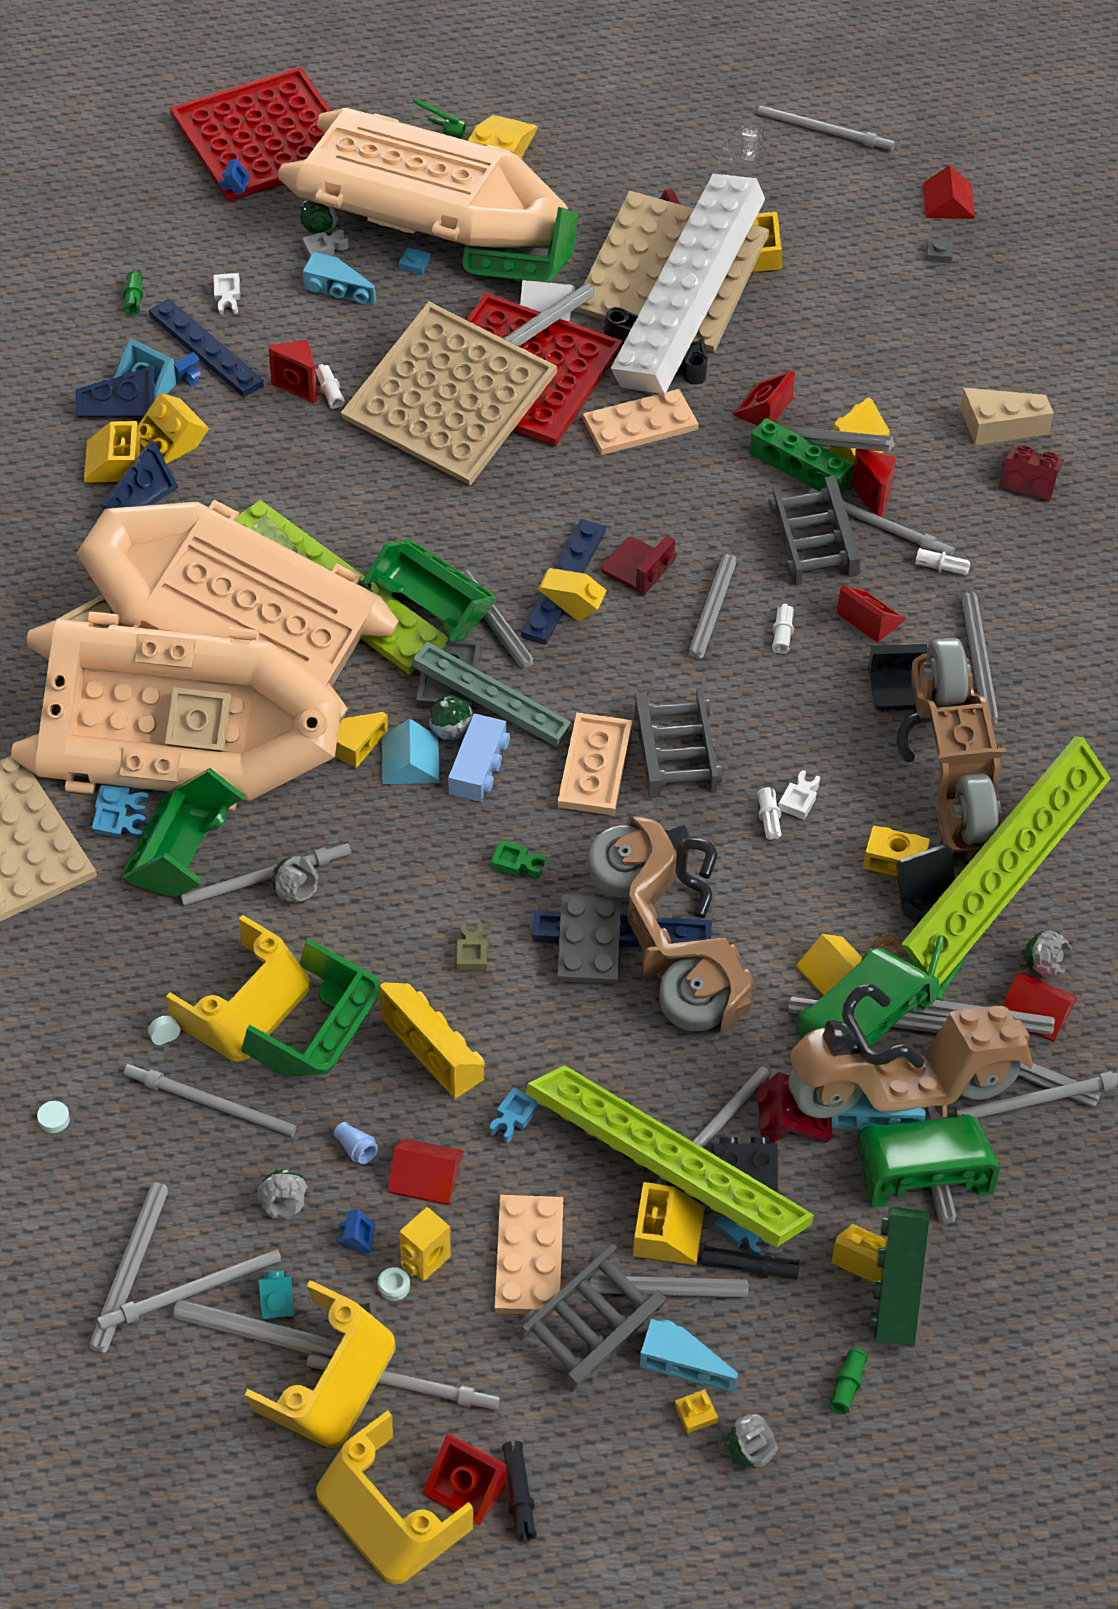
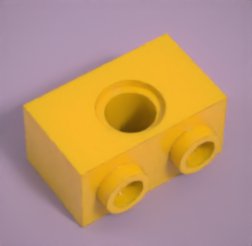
(890, 846)
(424, 1244)

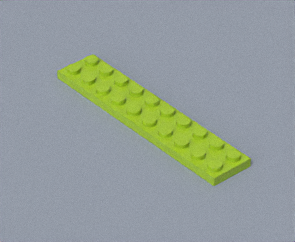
(411, 630)
(1007, 859)
(670, 1155)

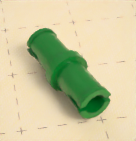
(133, 293)
(848, 1381)

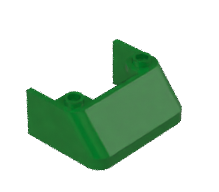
(517, 266)
(432, 584)
(176, 832)
(345, 990)

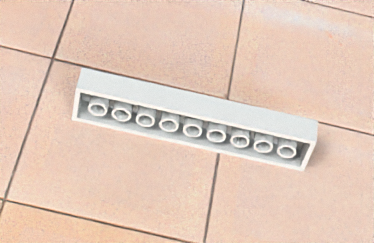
(688, 283)

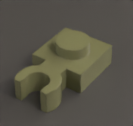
(472, 950)

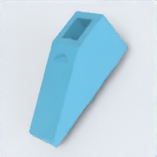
(335, 278)

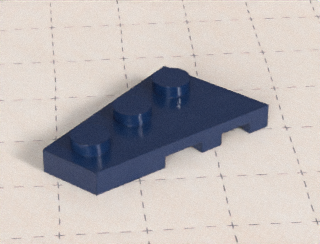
(118, 397)
(143, 482)

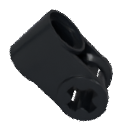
(619, 323)
(695, 363)

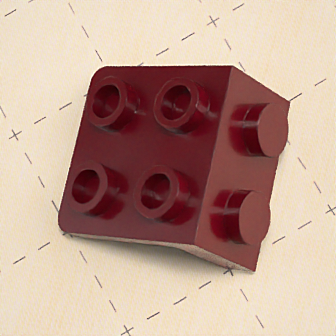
(1031, 472)
(639, 563)
(781, 1114)

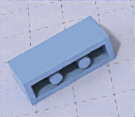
(478, 758)

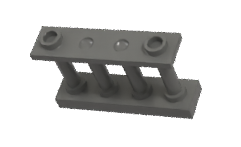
(835, 515)
(653, 755)
(600, 1348)

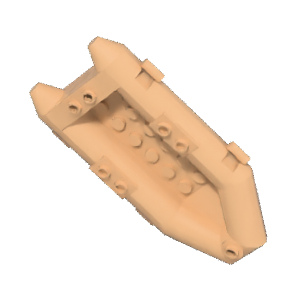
(424, 182)
(205, 573)
(113, 700)

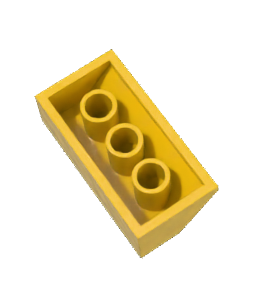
(430, 1038)

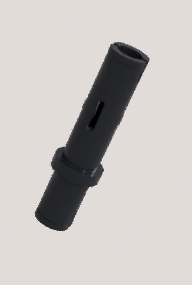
(751, 1262)
(520, 1502)

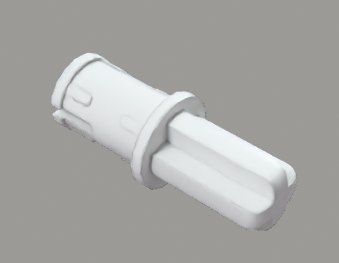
(329, 386)
(942, 562)
(783, 629)
(769, 813)

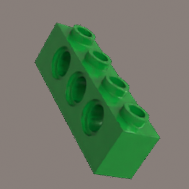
(798, 456)

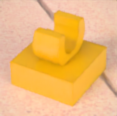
(696, 1411)

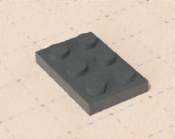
(431, 689)
(589, 939)

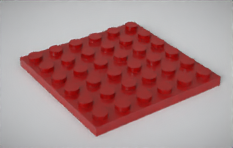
(256, 123)
(577, 352)

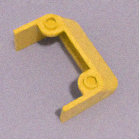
(261, 1001)
(347, 1382)
(387, 1541)

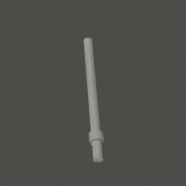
(869, 139)
(925, 541)
(319, 857)
(155, 1080)
(1105, 1081)
(728, 1111)
(130, 1312)
(464, 1396)

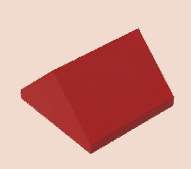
(948, 196)
(293, 369)
(767, 399)
(873, 478)
(867, 612)
(1040, 998)
(424, 1171)
(465, 1476)

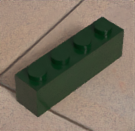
(901, 1276)

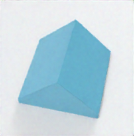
(139, 356)
(410, 755)

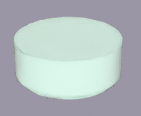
(163, 1030)
(53, 1117)
(393, 1284)

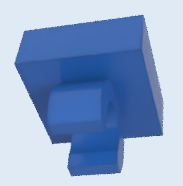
(234, 177)
(187, 369)
(357, 1232)

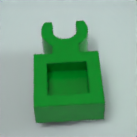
(514, 858)

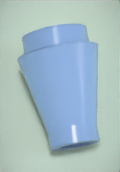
(357, 1144)

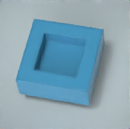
(414, 261)

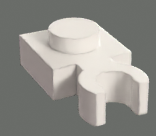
(227, 291)
(800, 797)

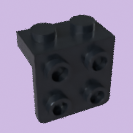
(891, 675)
(924, 880)
(755, 1158)

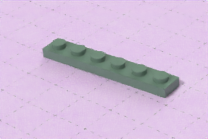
(491, 694)

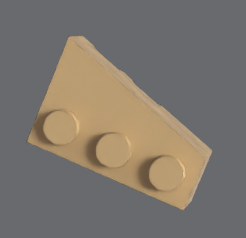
(1005, 415)

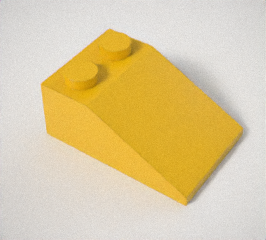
(504, 133)

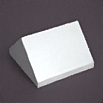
(544, 295)

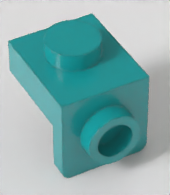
(276, 1295)

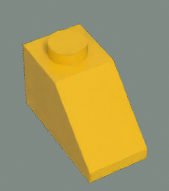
(572, 592)
(359, 736)

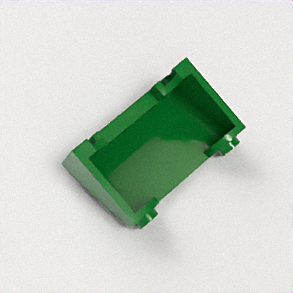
(894, 976)
(926, 1156)

